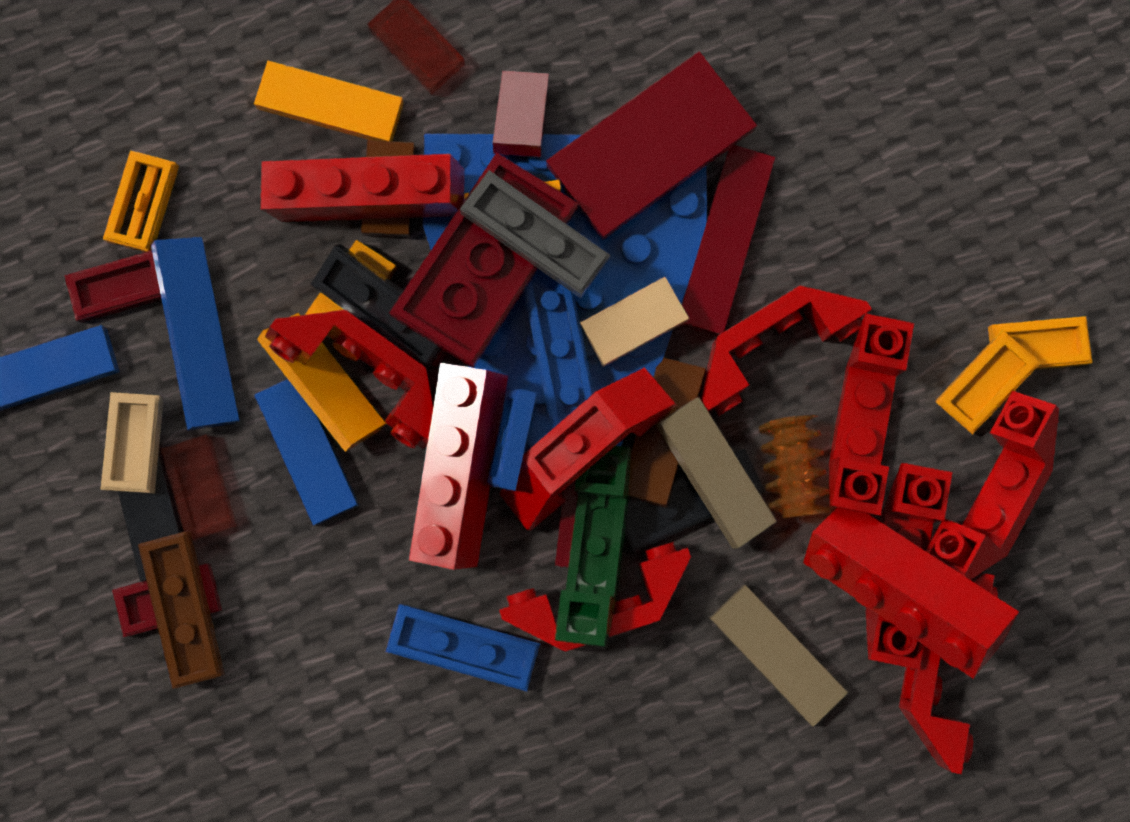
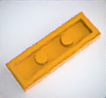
(328, 102)
(330, 395)

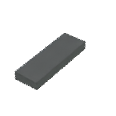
(534, 234)

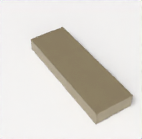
(715, 473)
(778, 655)

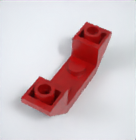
(826, 311)
(301, 335)
(864, 409)
(583, 439)
(1028, 441)
(912, 507)
(660, 575)
(943, 736)

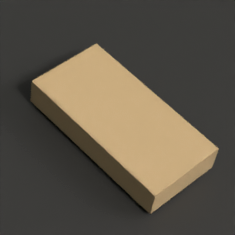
(634, 321)
(132, 443)

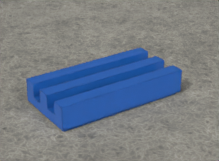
(511, 439)

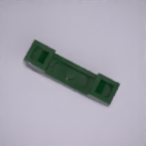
(596, 551)

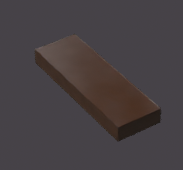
(651, 460)
(181, 609)

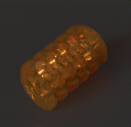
(793, 466)

